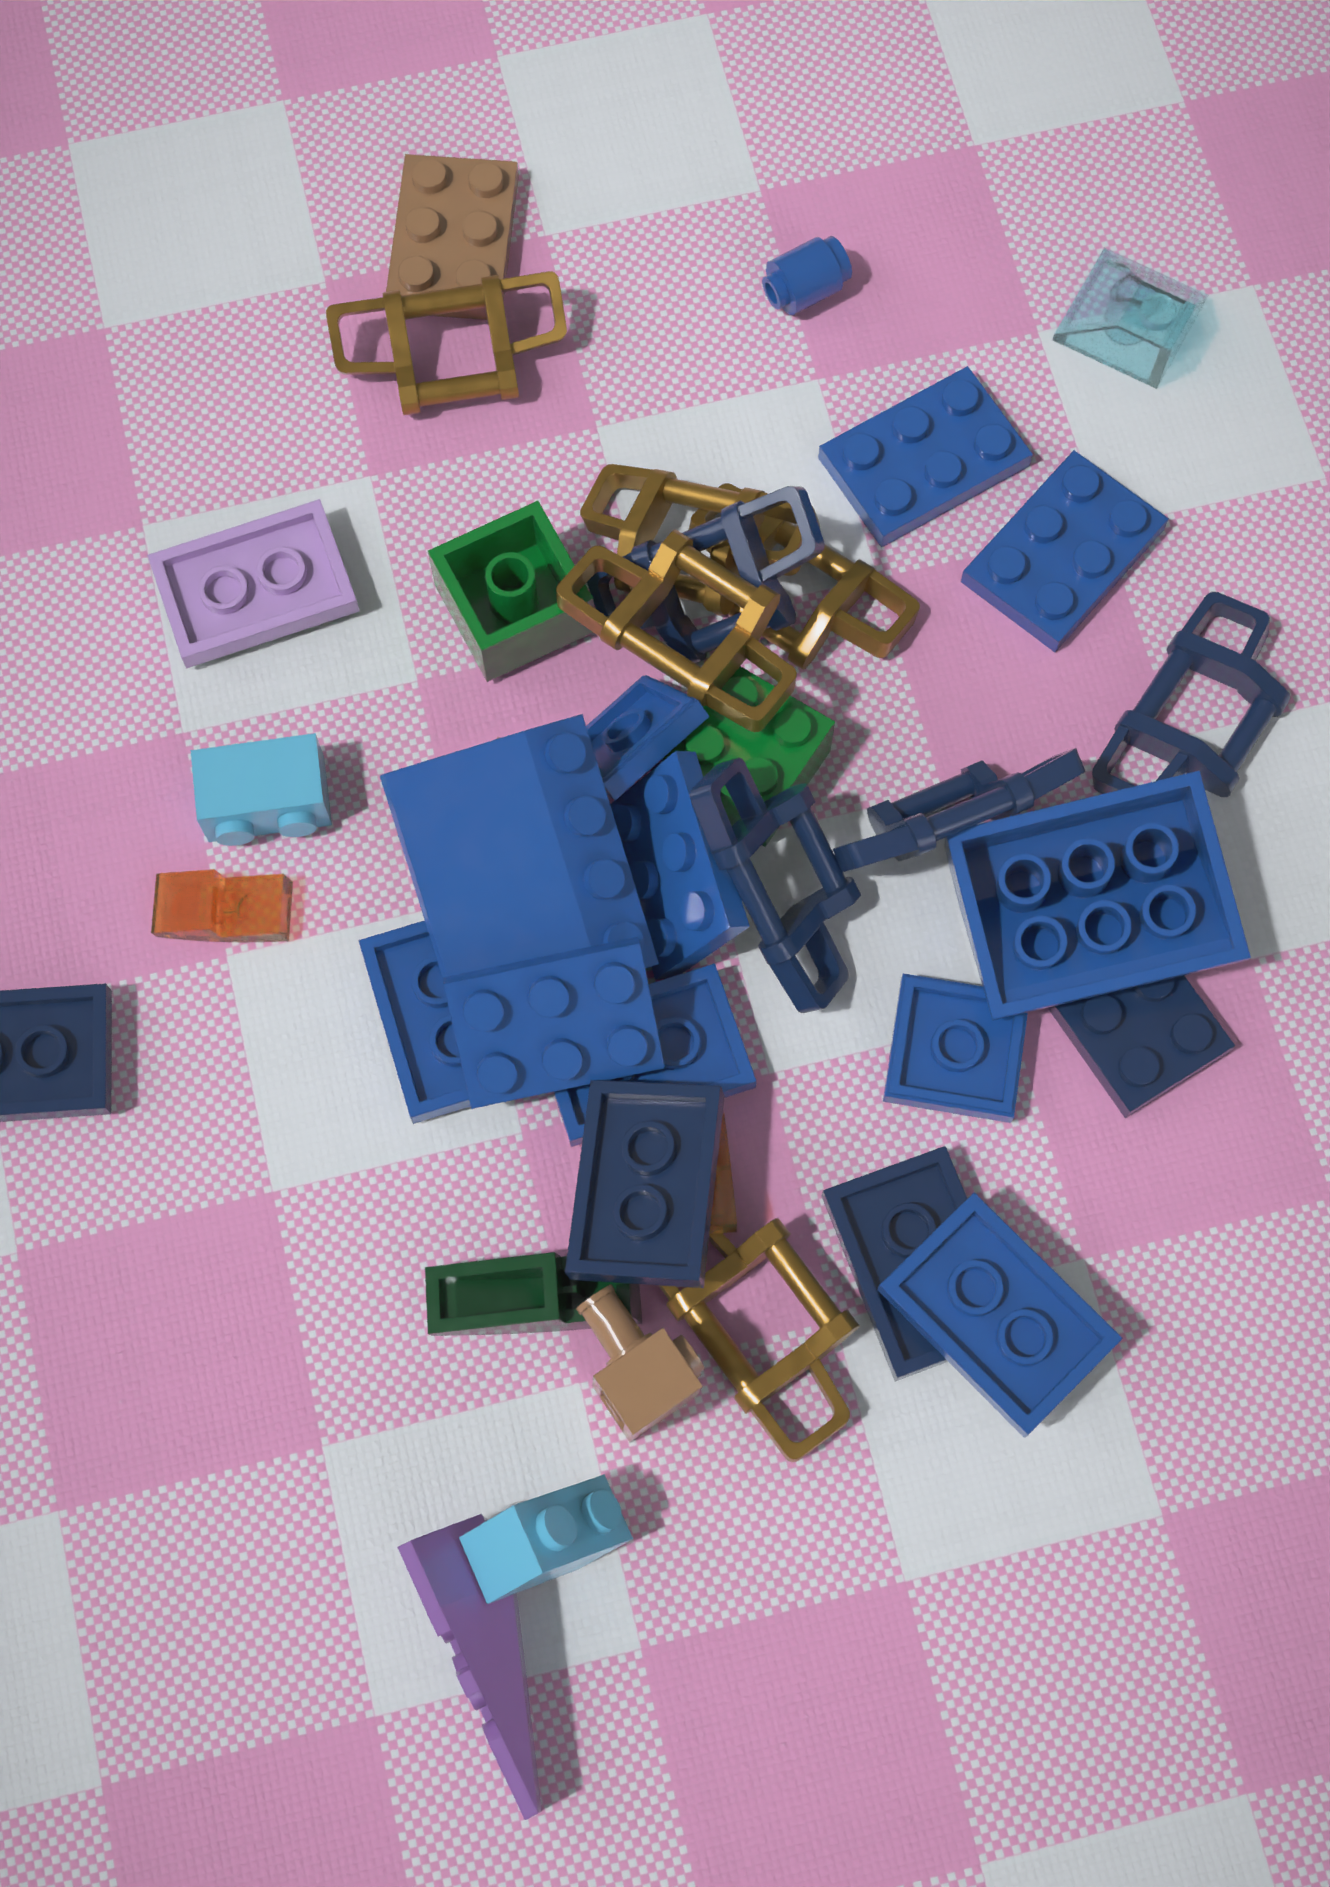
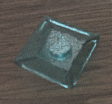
(1130, 317)

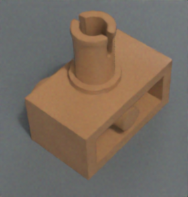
(646, 1373)

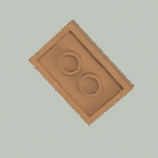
(452, 225)

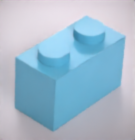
(261, 789)
(545, 1538)

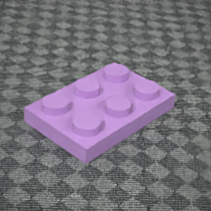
(253, 583)

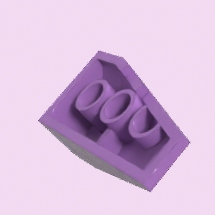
(486, 1651)

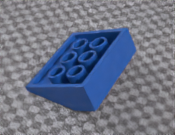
(516, 850)
(1096, 896)

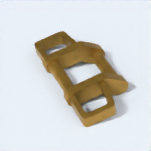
(444, 301)
(650, 508)
(649, 591)
(832, 610)
(754, 1389)

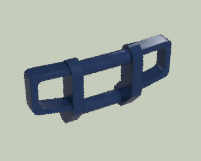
(740, 530)
(1219, 663)
(906, 832)
(805, 920)

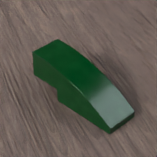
(513, 1296)

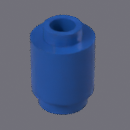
(806, 274)

